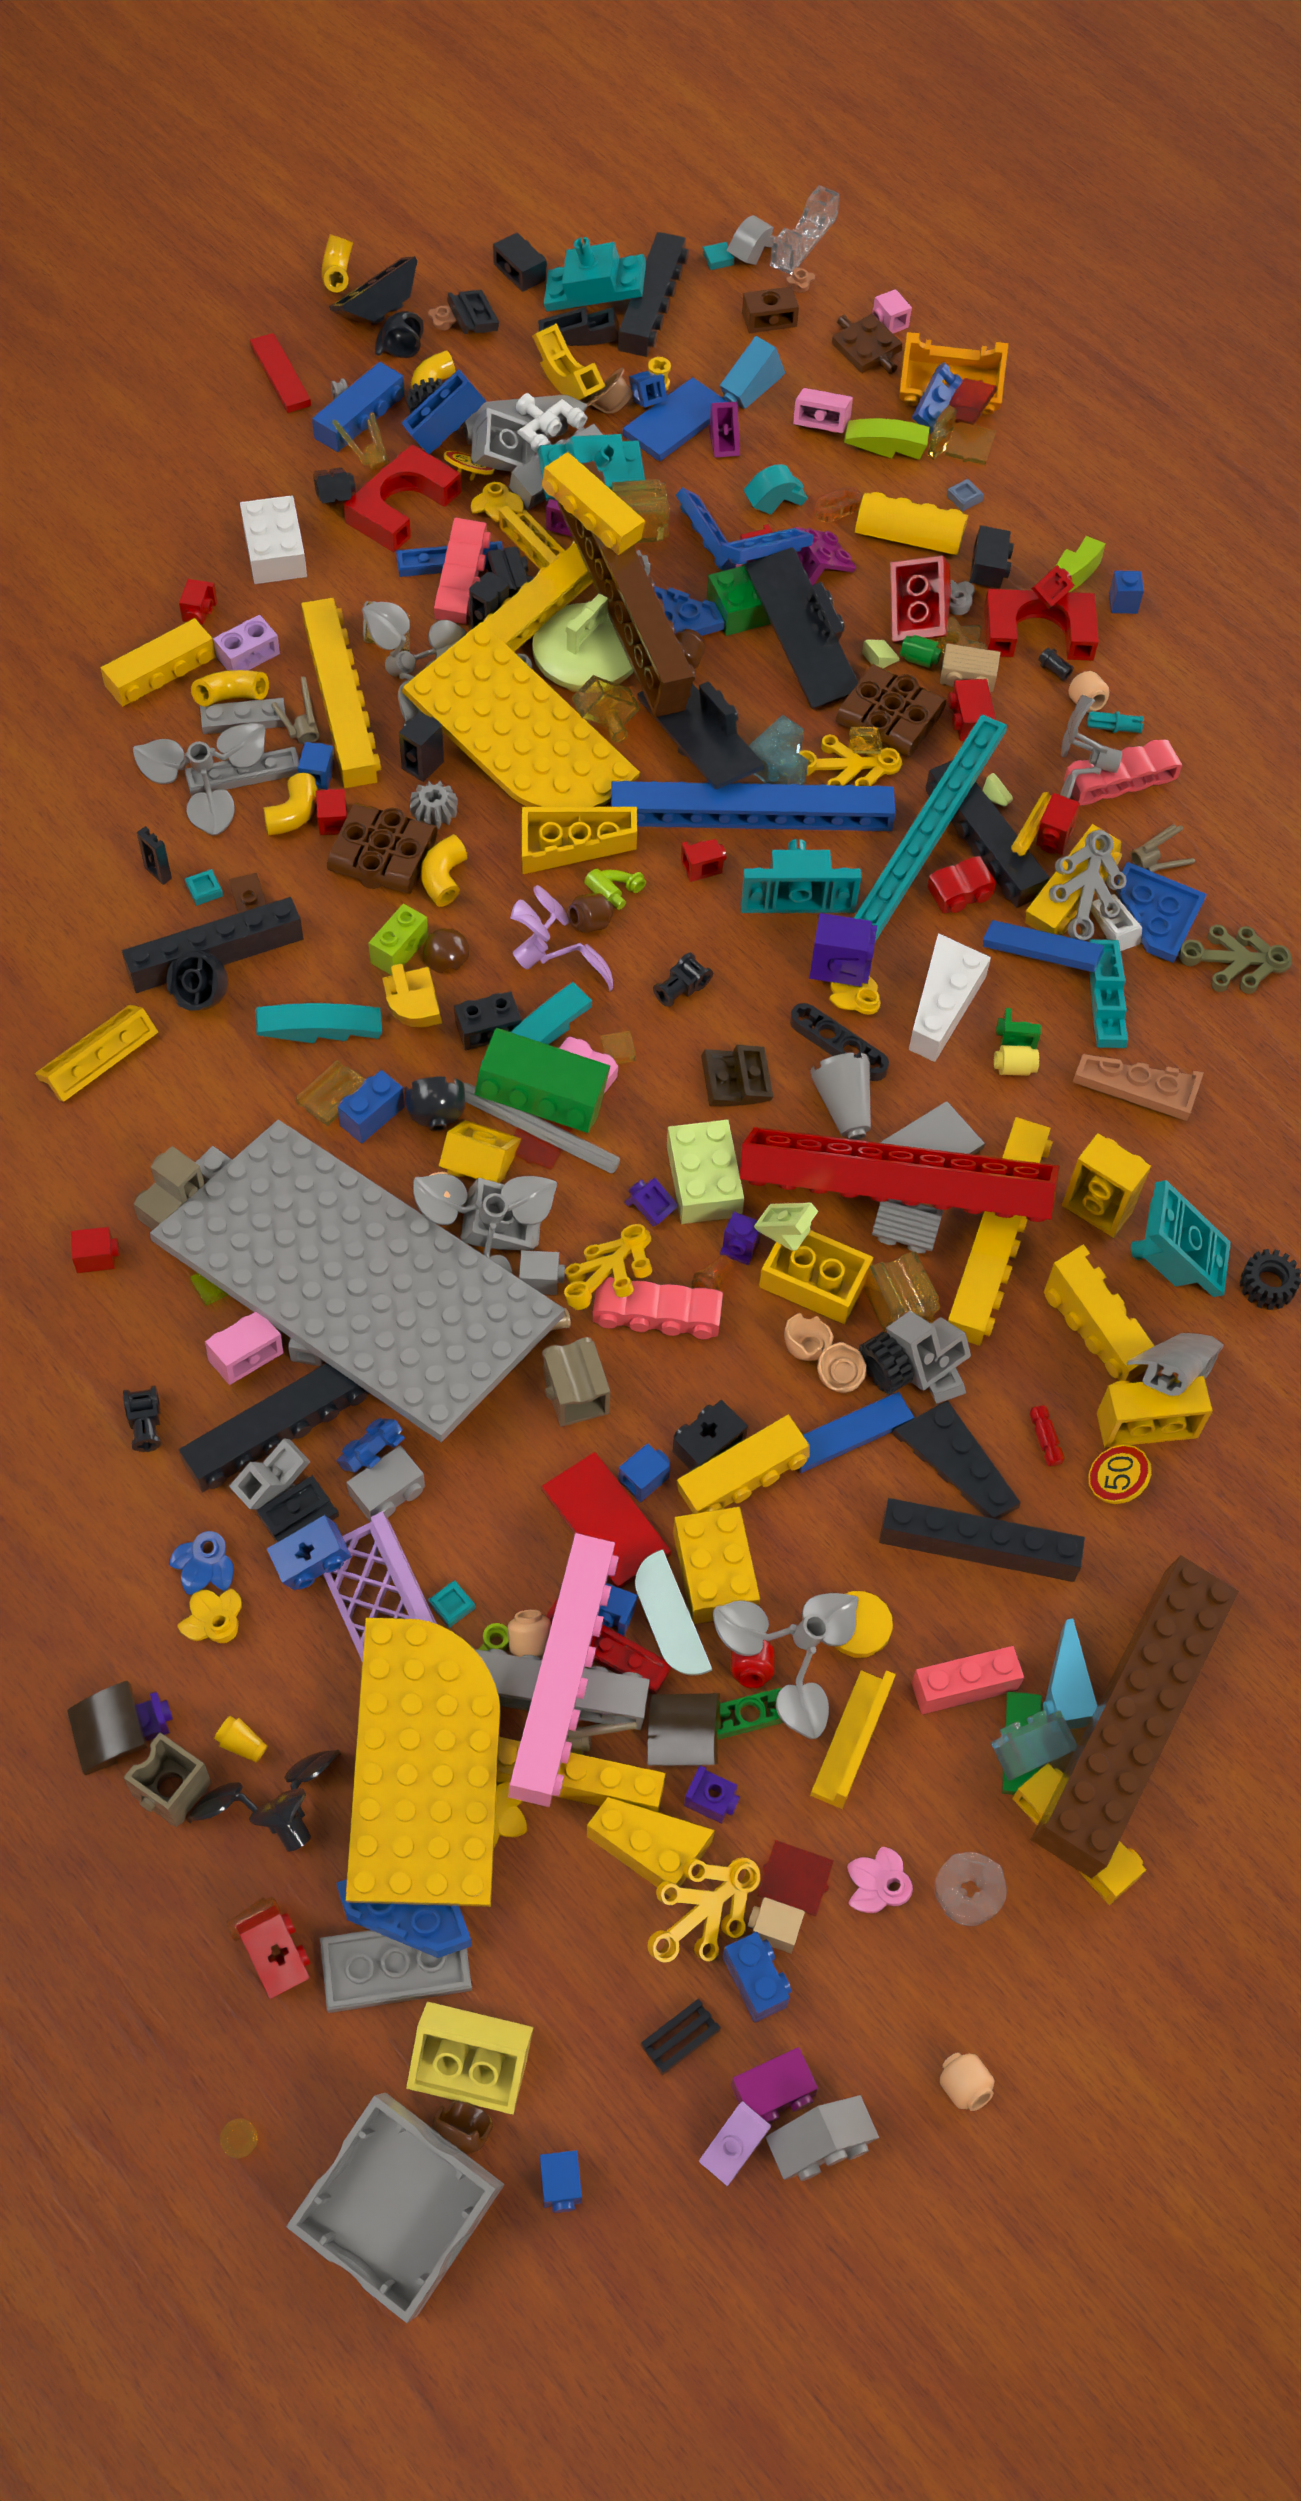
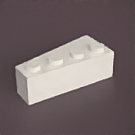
(949, 988)

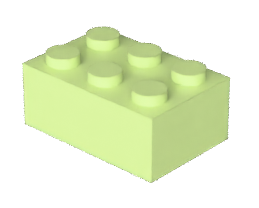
(704, 1171)

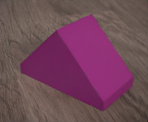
(724, 429)

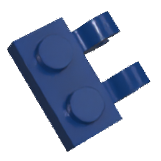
(363, 1451)

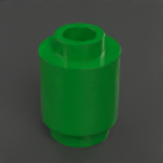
(920, 651)

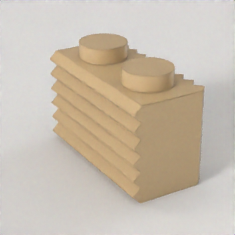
(968, 664)

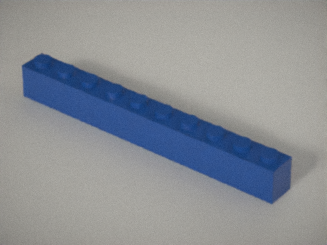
(758, 805)

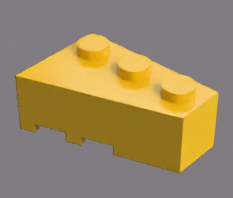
(648, 1841)

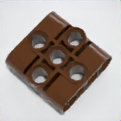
(895, 706)
(382, 848)

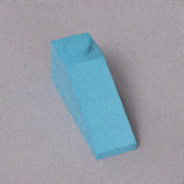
(1070, 1682)

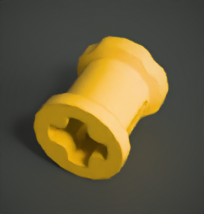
(663, 367)

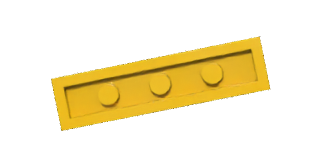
(527, 538)
(97, 1052)
(852, 1738)

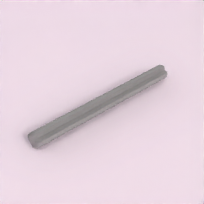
(545, 1131)

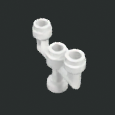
(546, 421)

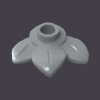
(961, 597)

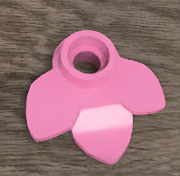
(874, 1880)

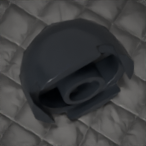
(197, 980)
(435, 1102)

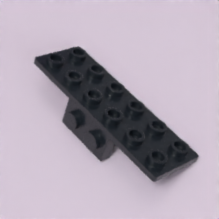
(804, 626)
(709, 736)

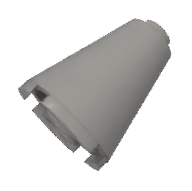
(846, 1092)

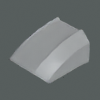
(498, 443)
(508, 1233)

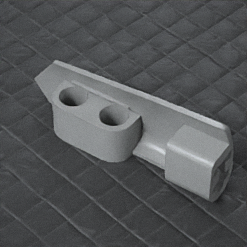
(509, 407)
(1184, 1354)

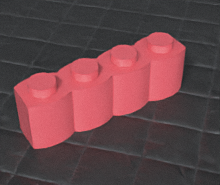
(461, 569)
(1138, 770)
(660, 1307)

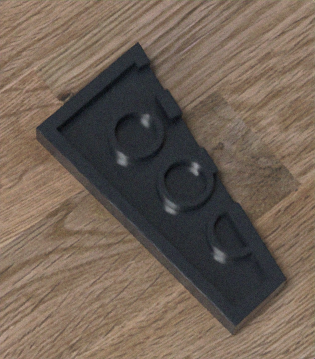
(953, 1451)

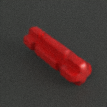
(1046, 1435)

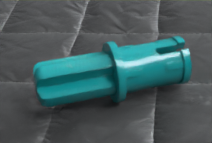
(1115, 722)

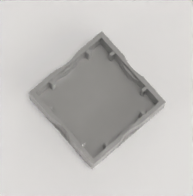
(395, 2206)

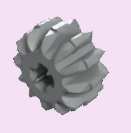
(434, 804)

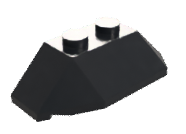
(379, 294)

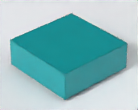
(718, 256)
(204, 887)
(451, 1604)

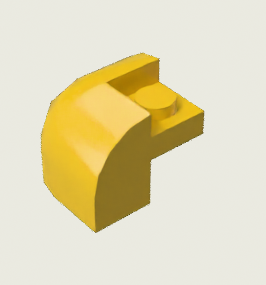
(412, 997)

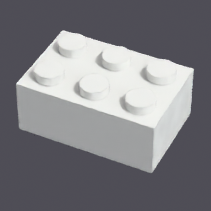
(273, 539)

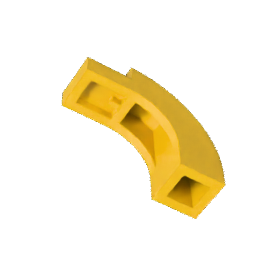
(562, 368)

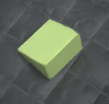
(879, 653)
(997, 791)

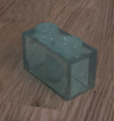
(1034, 1744)

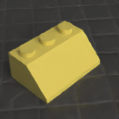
(469, 2057)

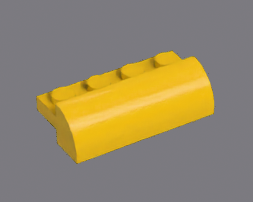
(911, 523)

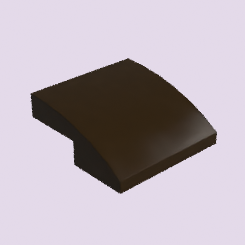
(737, 1076)
(106, 1727)
(683, 1729)

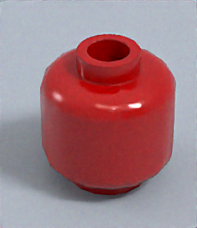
(755, 1669)

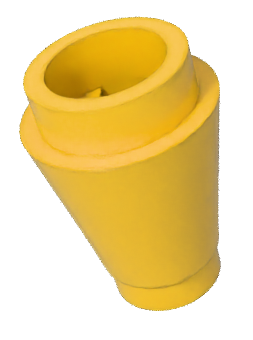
(240, 1739)

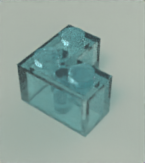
(779, 752)

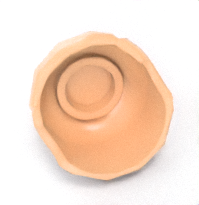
(807, 1337)
(841, 1367)

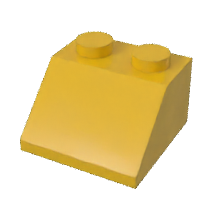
(478, 1152)

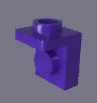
(651, 1200)
(154, 1716)

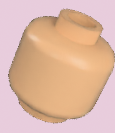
(1092, 686)
(528, 1633)
(967, 2081)

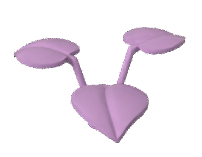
(534, 947)

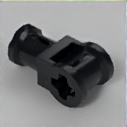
(684, 978)
(143, 1414)

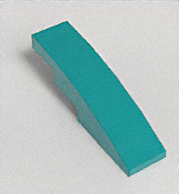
(1108, 997)
(554, 1015)
(316, 1020)

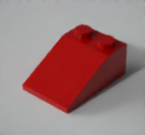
(920, 598)

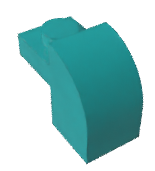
(773, 486)

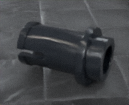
(1055, 663)

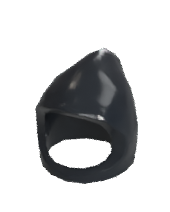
(400, 335)

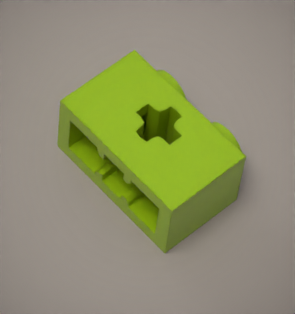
(398, 939)

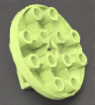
(580, 644)

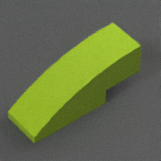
(888, 436)
(1083, 562)

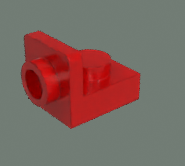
(1053, 586)

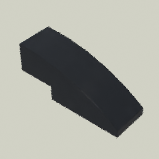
(585, 329)

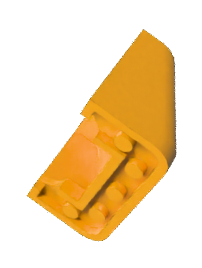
(923, 358)

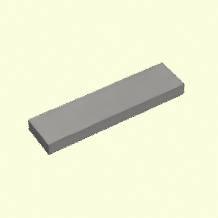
(225, 776)

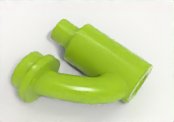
(601, 882)

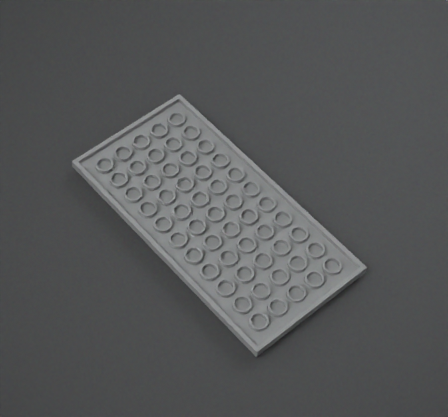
(359, 1278)

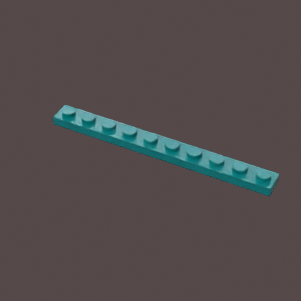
(931, 822)

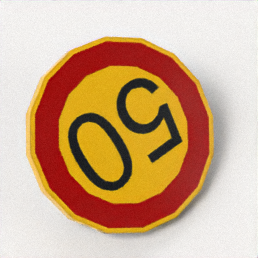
(464, 462)
(1119, 1474)

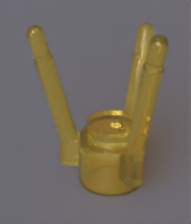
(375, 452)

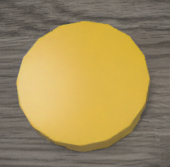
(872, 1626)

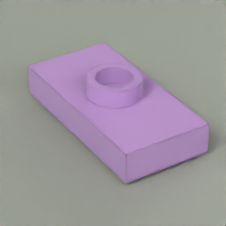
(734, 2143)

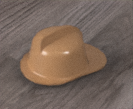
(613, 396)

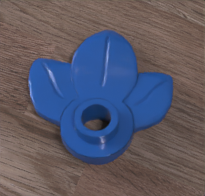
(200, 1567)

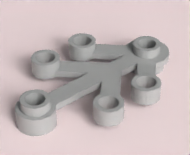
(1091, 881)

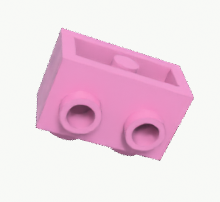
(822, 410)
(244, 1347)

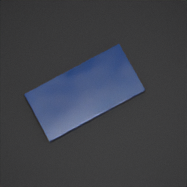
(673, 421)

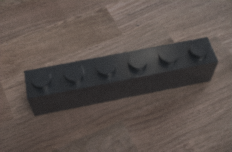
(646, 313)
(992, 839)
(226, 938)
(262, 1427)
(982, 1540)

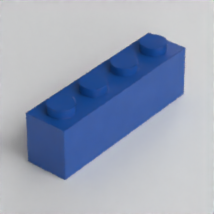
(371, 393)

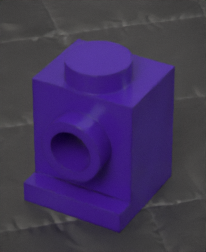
(740, 1238)
(700, 1801)

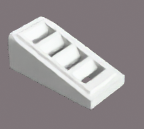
(1128, 935)

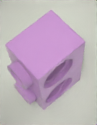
(247, 645)

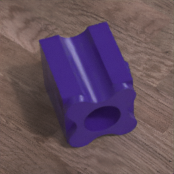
(843, 950)

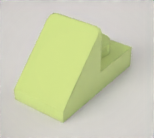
(787, 1223)

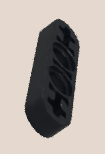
(842, 1037)

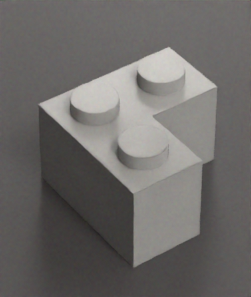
(929, 1347)
(822, 2136)

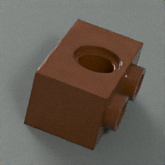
(770, 309)

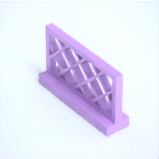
(398, 1570)

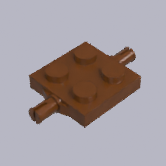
(867, 343)

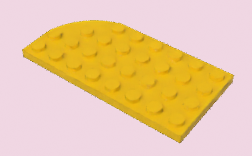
(517, 725)
(423, 1769)

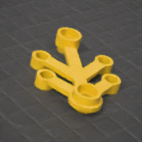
(887, 763)
(632, 1240)
(708, 1907)

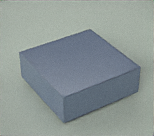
(965, 495)

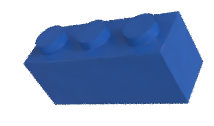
(443, 411)

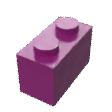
(776, 2086)

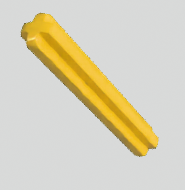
(1031, 826)

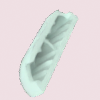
(670, 1616)

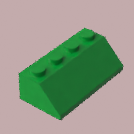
(542, 1080)

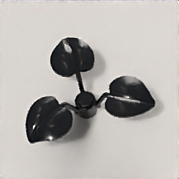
(281, 1814)

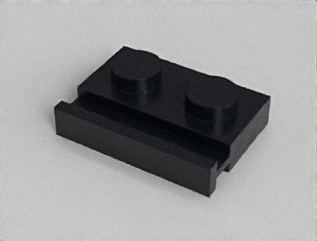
(473, 311)
(296, 1509)

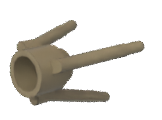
(305, 726)
(1148, 854)
(582, 1736)

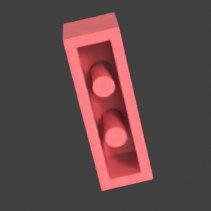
(967, 1680)

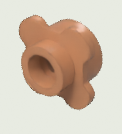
(800, 280)
(442, 317)

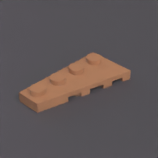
(1152, 1088)

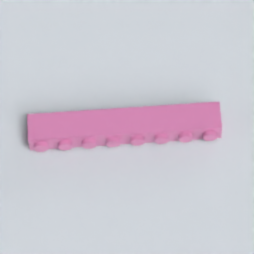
(561, 1671)

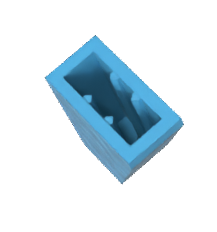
(752, 373)

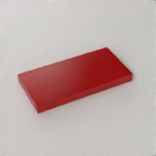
(600, 1508)

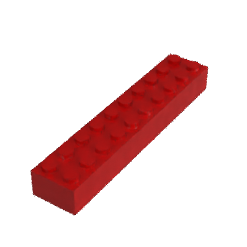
(900, 1173)

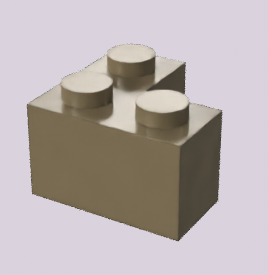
(175, 1182)

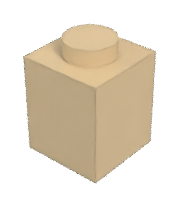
(777, 1923)

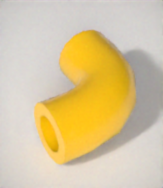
(335, 263)
(436, 366)
(230, 685)
(297, 809)
(436, 870)

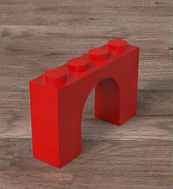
(410, 471)
(1072, 613)

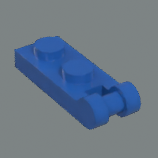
(936, 396)

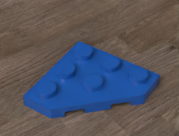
(690, 613)
(1161, 908)
(428, 1928)

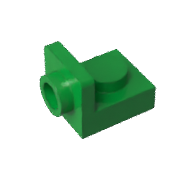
(1017, 1032)

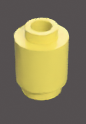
(1016, 1060)

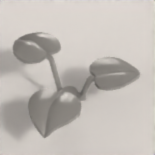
(387, 628)
(1101, 756)
(209, 810)
(525, 1196)
(826, 1619)

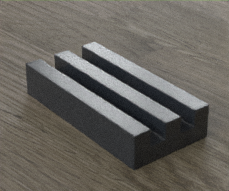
(154, 855)
(705, 2017)

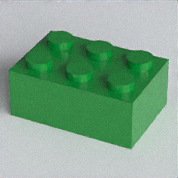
(736, 600)

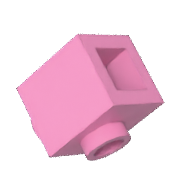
(892, 311)

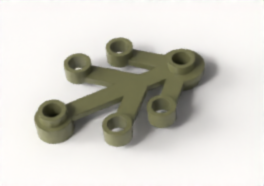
(1238, 956)

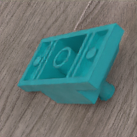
(594, 277)
(615, 458)
(800, 883)
(1183, 1242)

